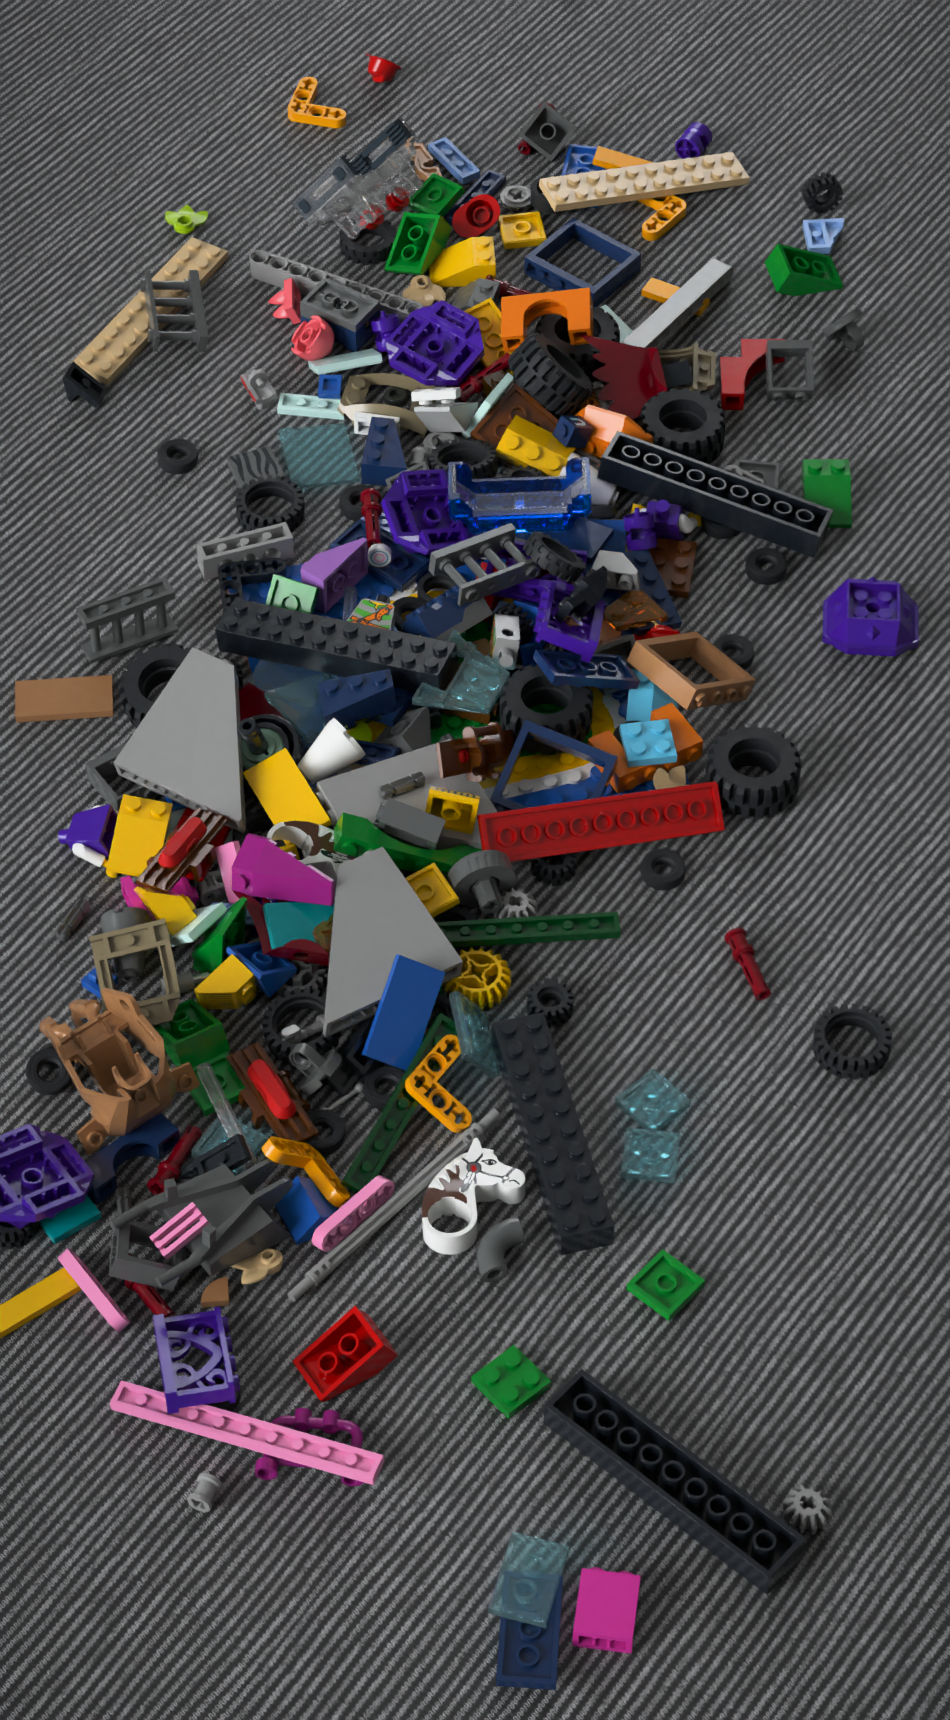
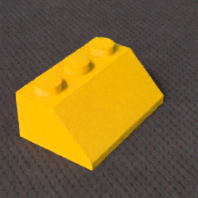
(534, 447)

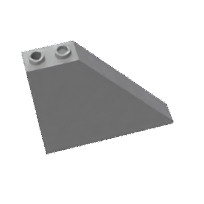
(192, 741)
(358, 792)
(372, 923)

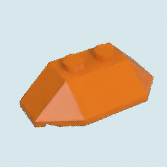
(605, 427)

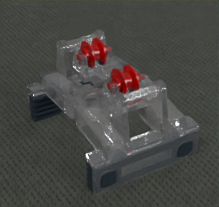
(342, 195)

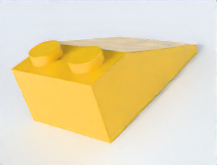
(464, 263)
(138, 834)

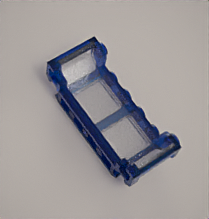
(526, 502)

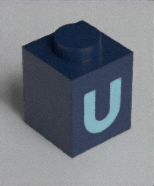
(573, 431)

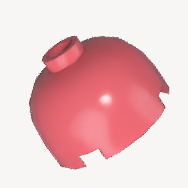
(313, 339)

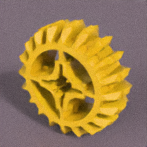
(477, 973)

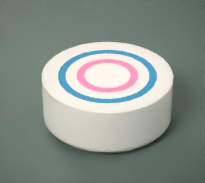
(379, 555)

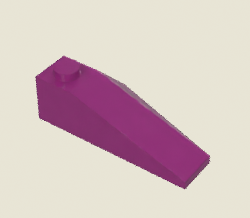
(271, 873)

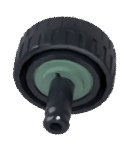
(264, 737)

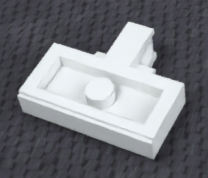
(440, 394)

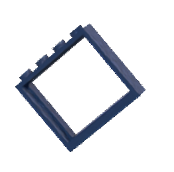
(561, 280)
(560, 742)

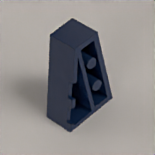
(382, 452)
(357, 697)

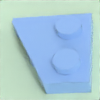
(822, 234)

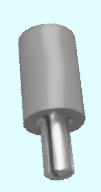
(186, 981)

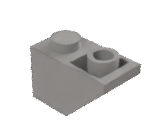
(620, 571)

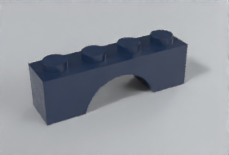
(151, 1139)

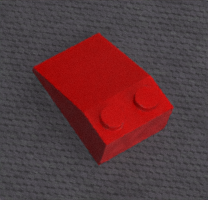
(345, 1355)

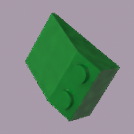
(417, 243)
(801, 271)
(829, 485)
(225, 932)
(193, 1035)

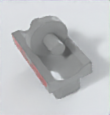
(259, 388)

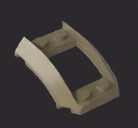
(702, 364)
(356, 392)
(133, 941)

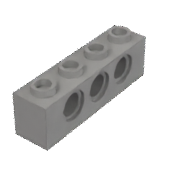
(261, 543)

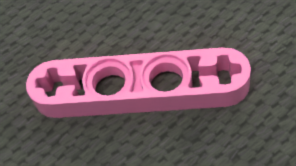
(373, 1196)
(93, 1290)

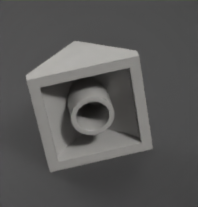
(447, 417)

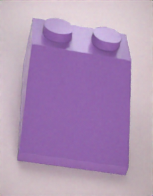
(335, 571)

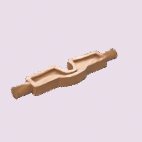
(424, 162)

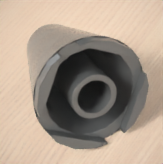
(131, 966)

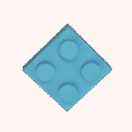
(648, 743)

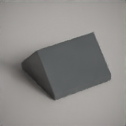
(547, 131)

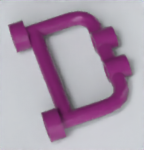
(267, 1466)

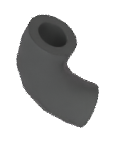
(493, 1248)

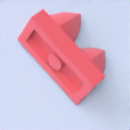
(290, 300)

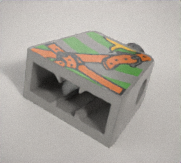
(375, 613)
(505, 648)

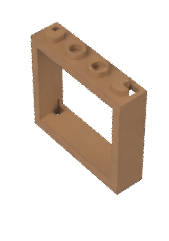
(651, 660)

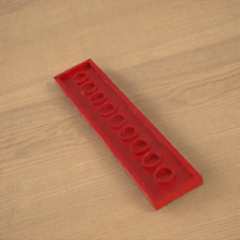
(603, 822)

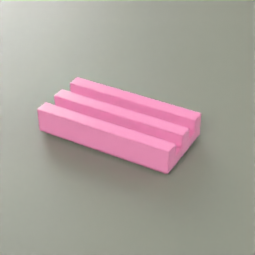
(176, 1227)

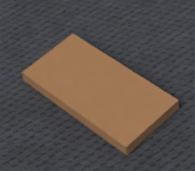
(64, 698)

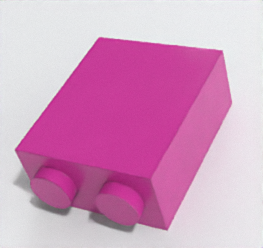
(606, 1610)

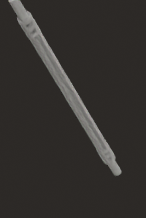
(392, 1206)

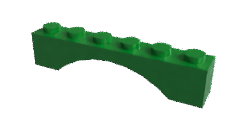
(357, 835)

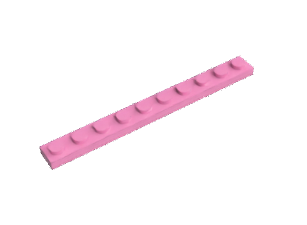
(251, 1434)

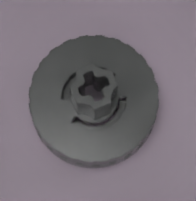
(481, 879)

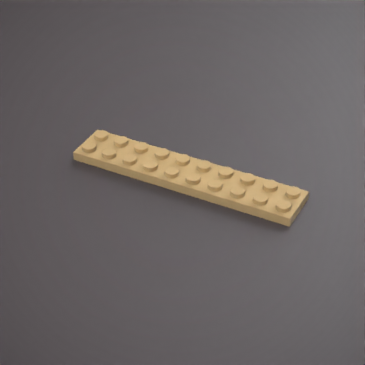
(643, 181)
(129, 329)

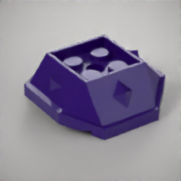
(436, 345)
(420, 512)
(870, 618)
(39, 1176)

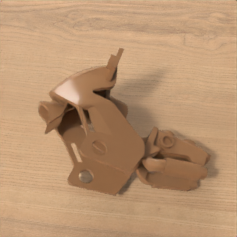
(129, 1087)

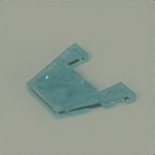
(473, 686)

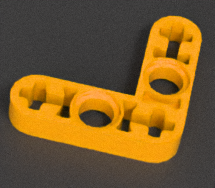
(329, 117)
(671, 208)
(430, 1078)
(305, 1156)

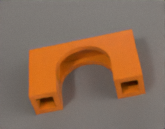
(521, 310)
(686, 740)

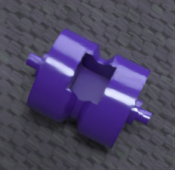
(693, 141)
(384, 328)
(640, 530)

